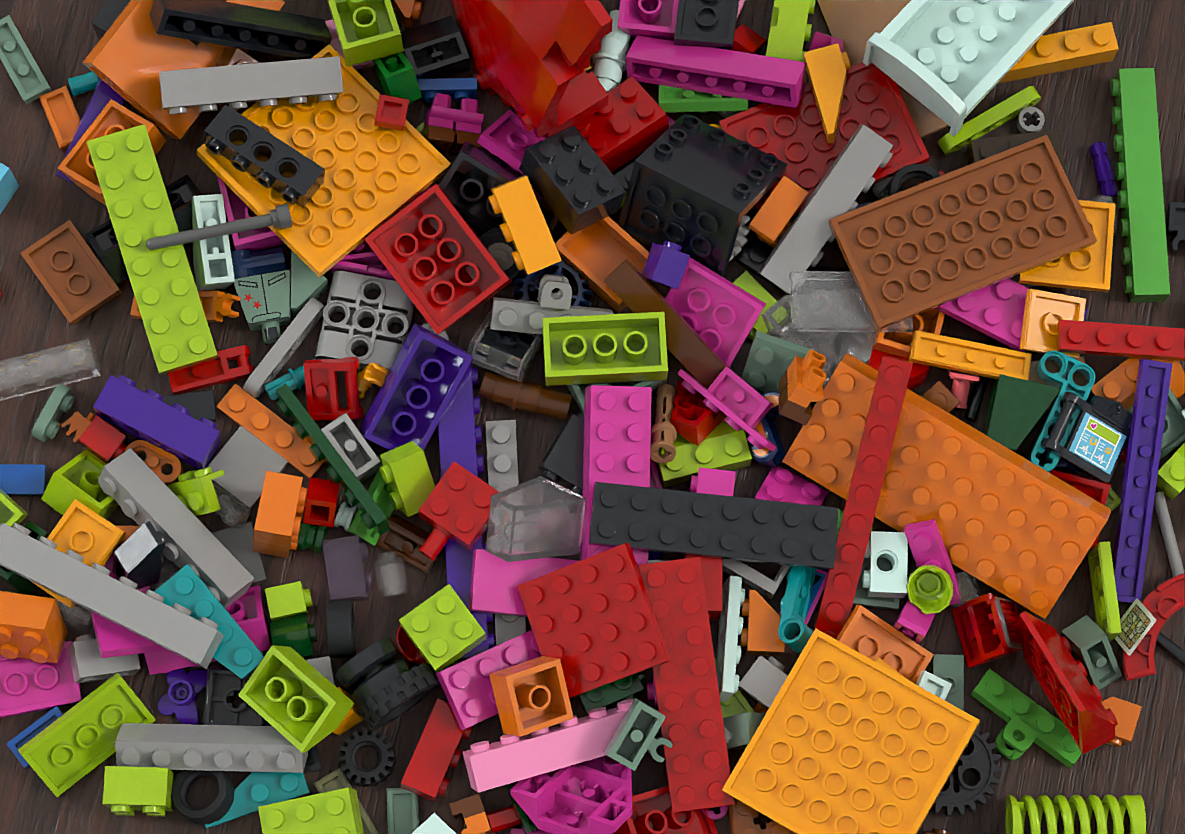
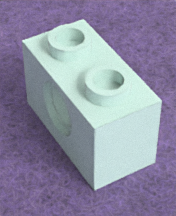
(895, 549)

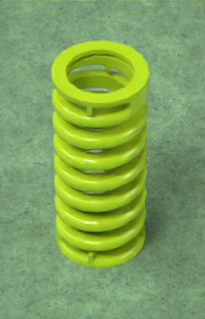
(1016, 812)

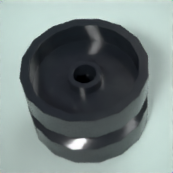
(371, 670)

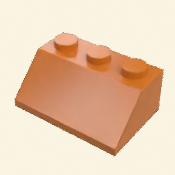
(112, 119)
(1121, 382)

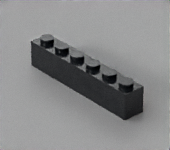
(241, 26)

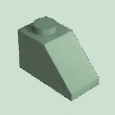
(1093, 649)

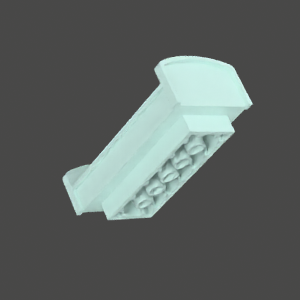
(958, 49)

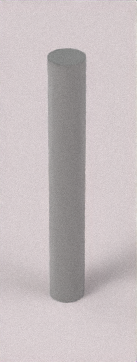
(1168, 534)

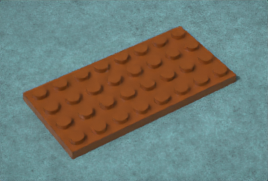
(962, 232)

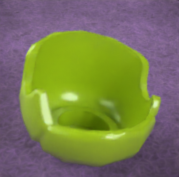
(930, 589)

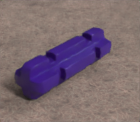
(1103, 169)

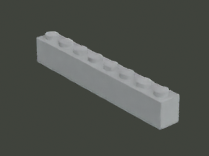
(107, 596)

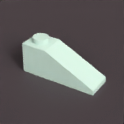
(212, 255)

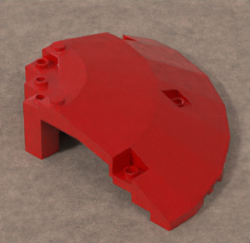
(537, 57)

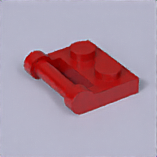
(323, 388)

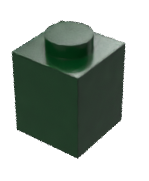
(294, 633)

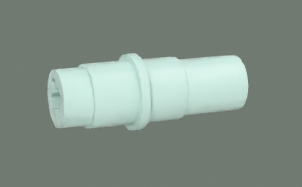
(611, 58)

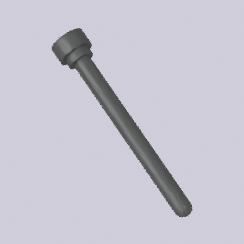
(278, 217)

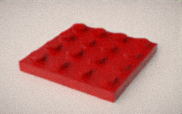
(595, 620)

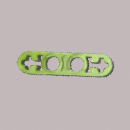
(989, 120)

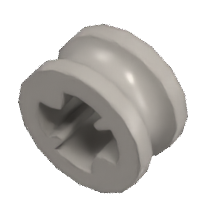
(1029, 112)

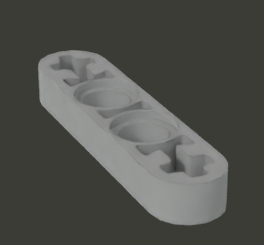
(284, 347)

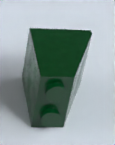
(1015, 409)

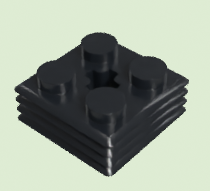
(220, 687)

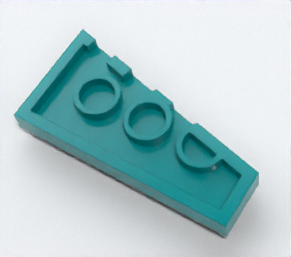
(236, 649)

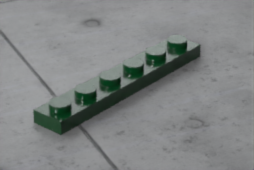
(337, 468)

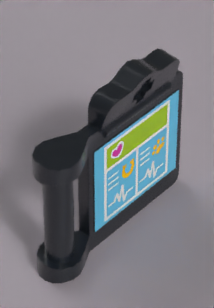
(1095, 437)

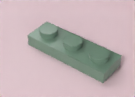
(20, 63)

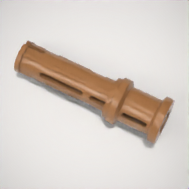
(664, 400)

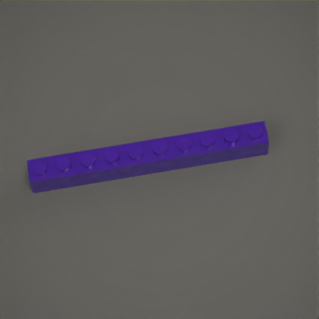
(458, 444)

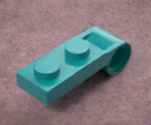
(795, 606)

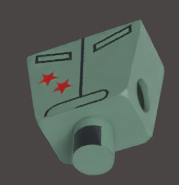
(266, 302)

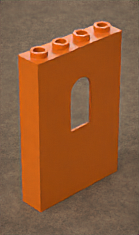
(133, 56)

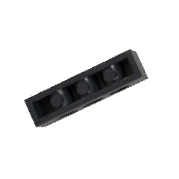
(233, 126)

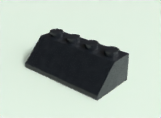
(470, 184)
(104, 238)

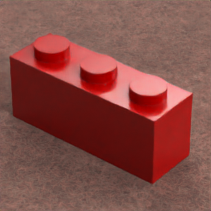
(435, 754)

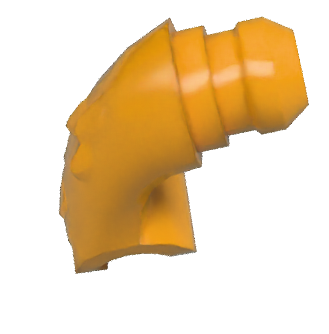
(371, 375)

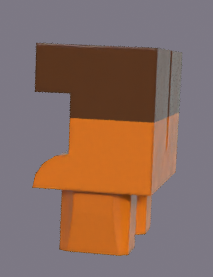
(801, 385)
(473, 813)

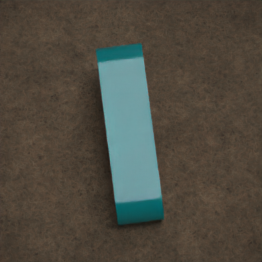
(1063, 380)

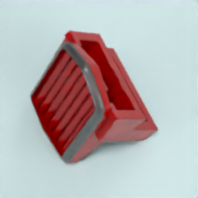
(987, 629)

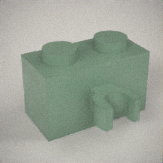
(637, 735)

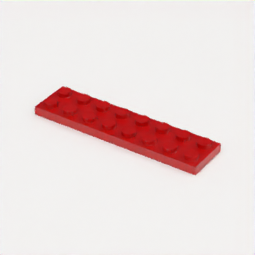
(688, 686)

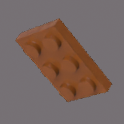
(70, 272)

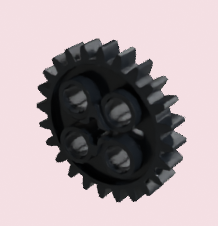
(982, 764)

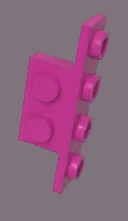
(737, 400)

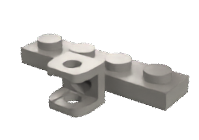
(527, 315)

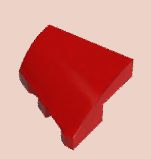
(692, 417)

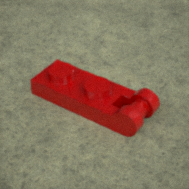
(212, 371)

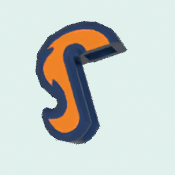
(768, 429)

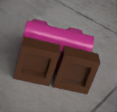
(452, 127)

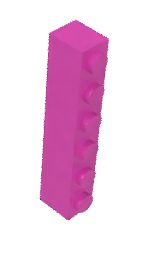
(717, 71)

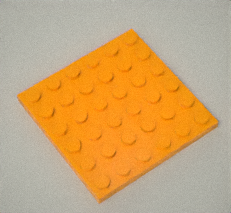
(366, 167)
(849, 747)

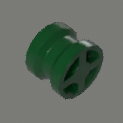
(311, 537)

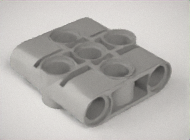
(348, 296)

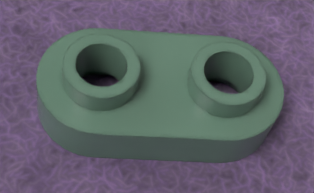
(47, 422)

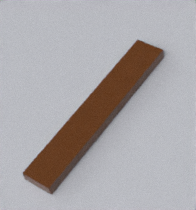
(680, 337)

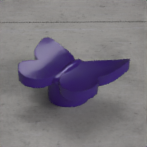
(182, 695)

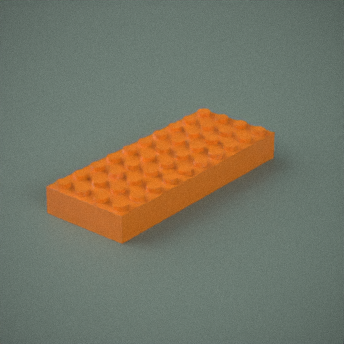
(991, 505)

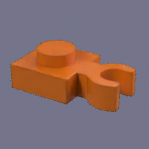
(217, 304)

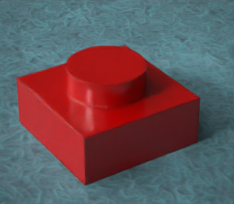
(391, 112)

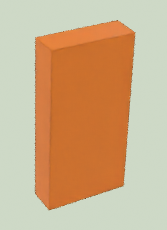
(61, 115)

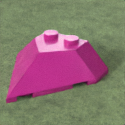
(578, 798)

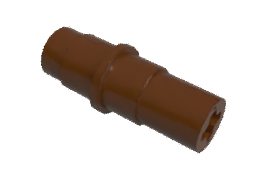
(525, 396)

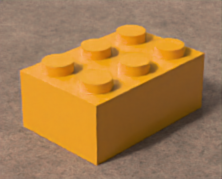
(524, 225)

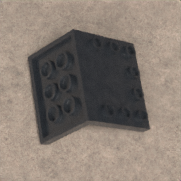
(696, 190)

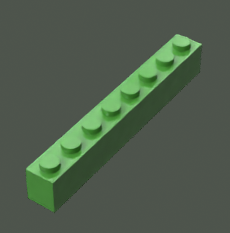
(1140, 185)

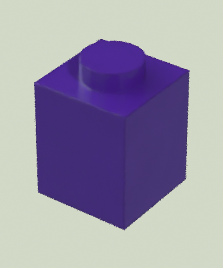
(666, 265)

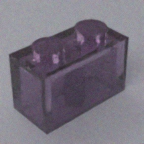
(346, 568)

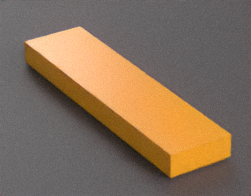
(968, 356)

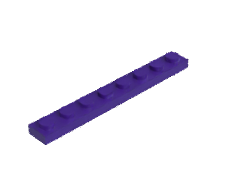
(1140, 478)

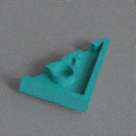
(261, 790)

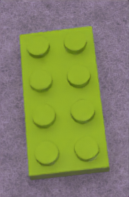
(84, 735)

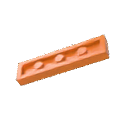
(270, 429)

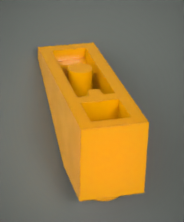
(827, 77)

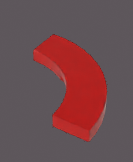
(1162, 604)

